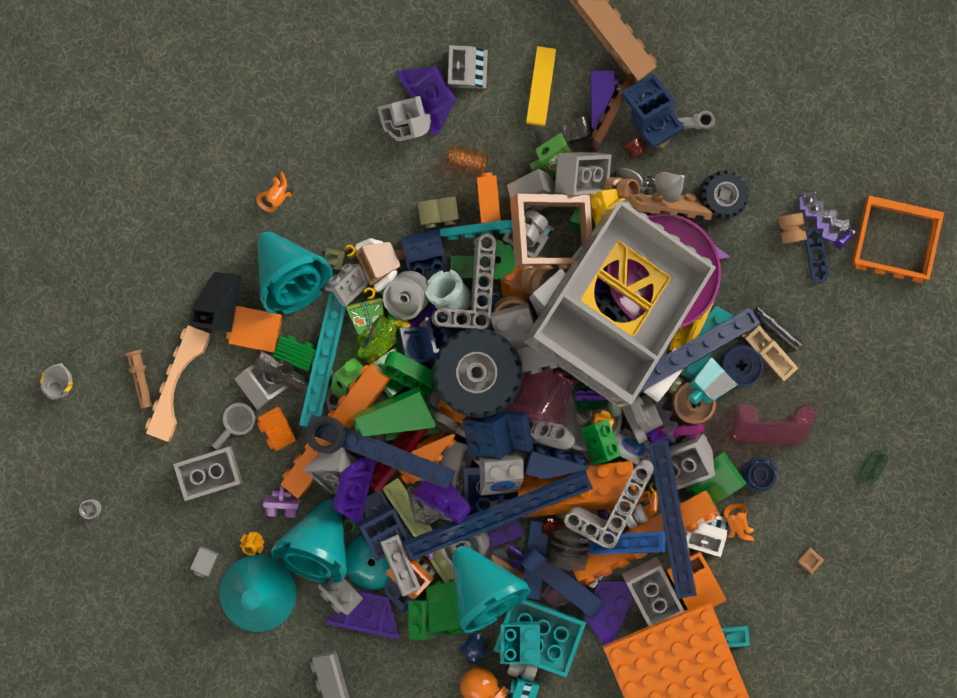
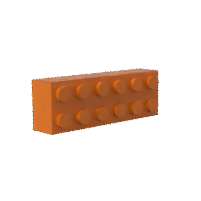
(607, 484)

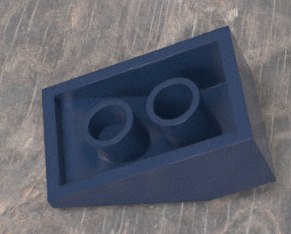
(472, 492)

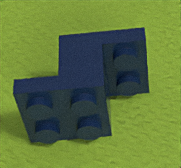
(652, 111)
(424, 341)
(498, 434)
(379, 523)

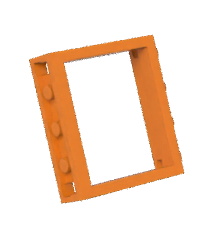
(934, 215)

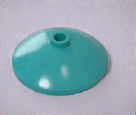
(360, 571)

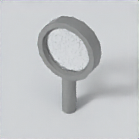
(238, 420)
(447, 424)

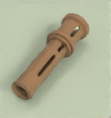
(137, 369)

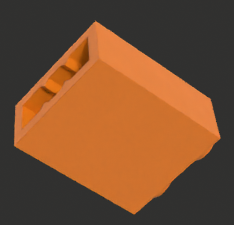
(488, 198)
(255, 329)

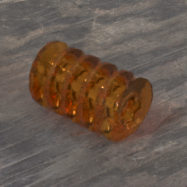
(467, 159)

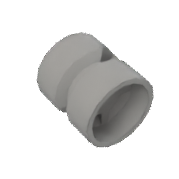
(534, 225)
(526, 671)

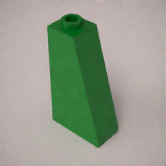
(397, 414)

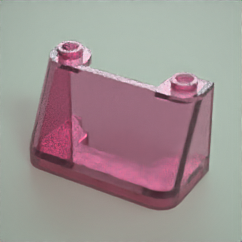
(543, 396)
(751, 430)

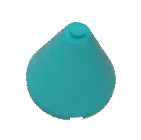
(289, 274)
(315, 545)
(484, 589)
(258, 593)

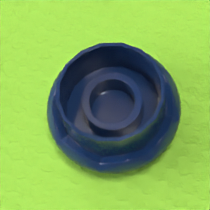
(760, 474)

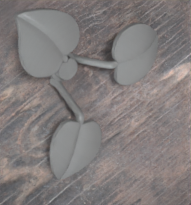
(666, 183)

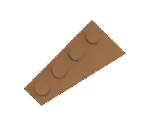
(655, 203)

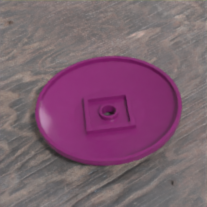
(689, 234)

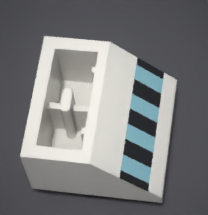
(709, 537)

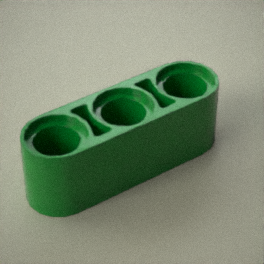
(408, 372)

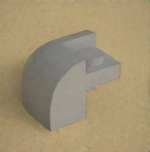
(404, 119)

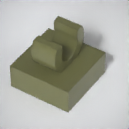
(334, 258)

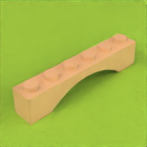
(163, 421)

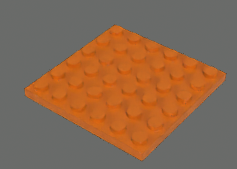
(677, 659)

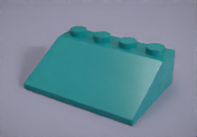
(558, 634)

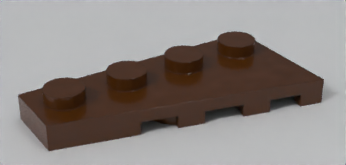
(607, 119)

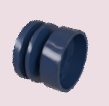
(750, 372)

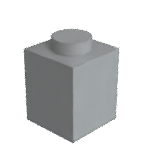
(204, 562)

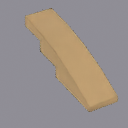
(770, 352)

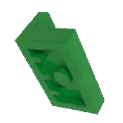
(464, 267)
(600, 442)

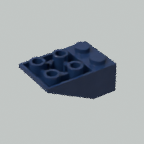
(424, 253)
(553, 462)

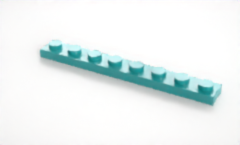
(323, 359)

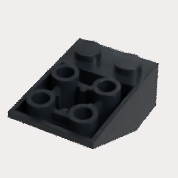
(217, 303)

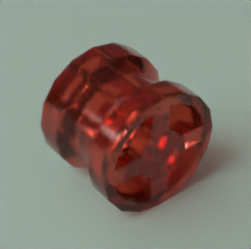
(635, 148)

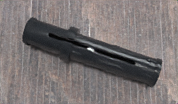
(770, 323)

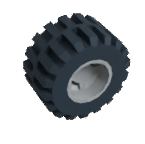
(725, 194)

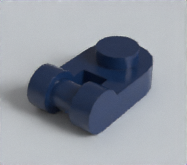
(392, 591)

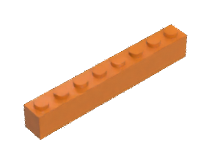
(360, 397)
(695, 512)

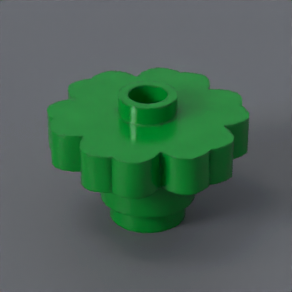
(507, 262)

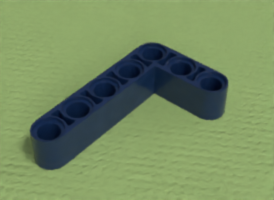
(561, 581)

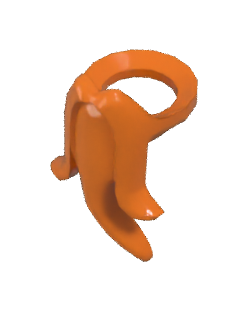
(275, 194)
(738, 522)

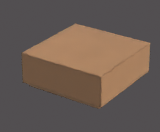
(810, 560)

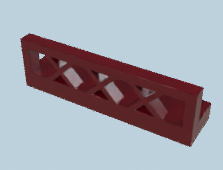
(406, 441)

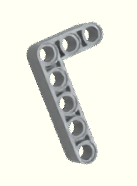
(477, 290)
(548, 435)
(620, 511)

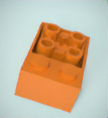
(433, 450)
(705, 583)

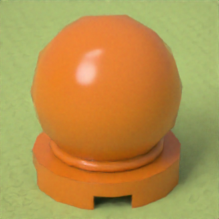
(481, 684)

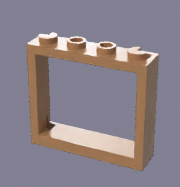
(550, 200)

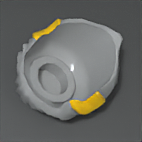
(56, 381)

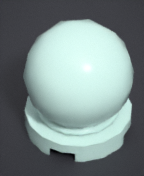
(448, 291)

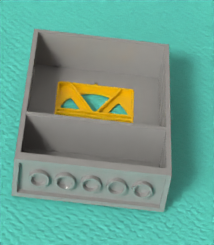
(611, 354)

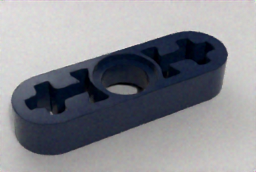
(813, 270)

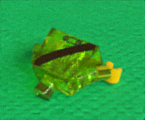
(379, 338)

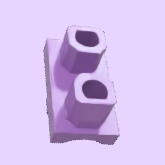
(281, 500)

